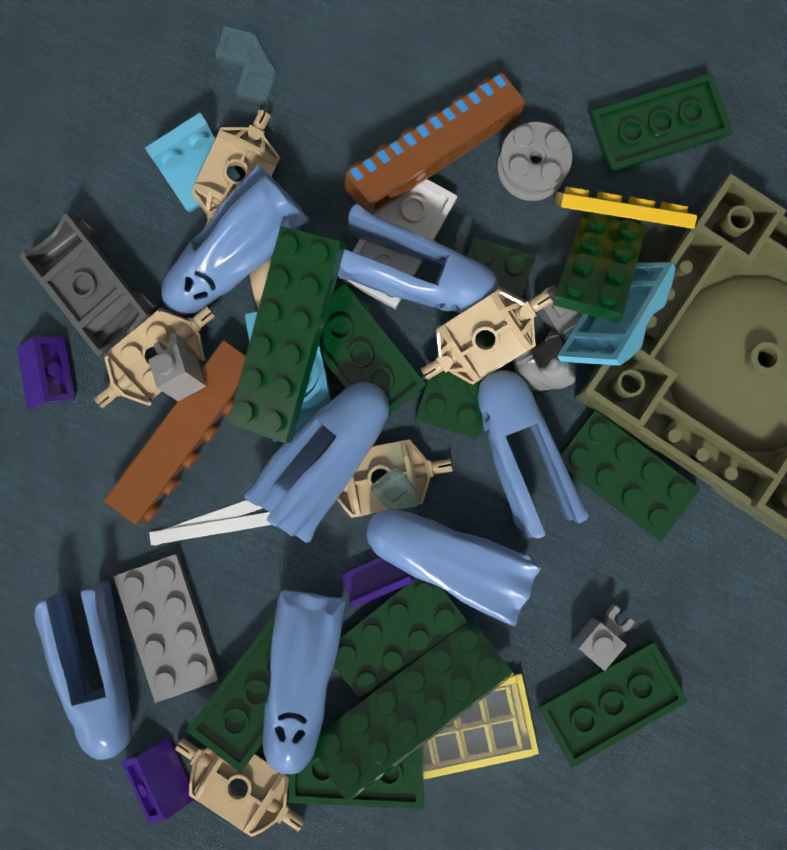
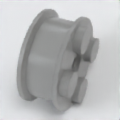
(537, 144)

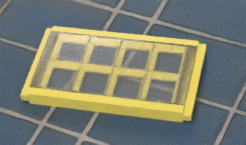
(486, 734)

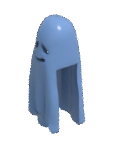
(232, 243)
(460, 280)
(508, 408)
(317, 465)
(461, 563)
(300, 666)
(98, 716)

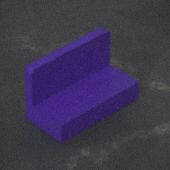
(45, 371)
(373, 581)
(158, 781)

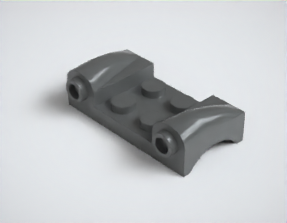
(87, 284)

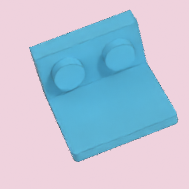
(182, 156)

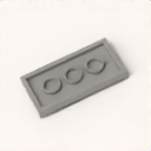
(166, 628)

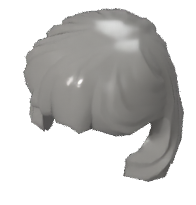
(542, 367)

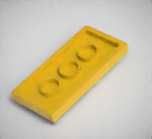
(635, 208)

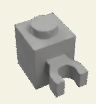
(558, 318)
(176, 370)
(600, 640)

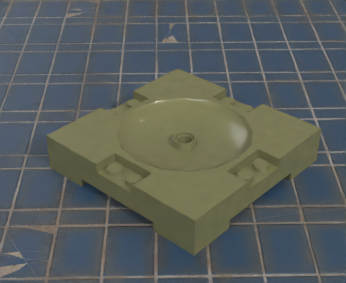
(698, 373)

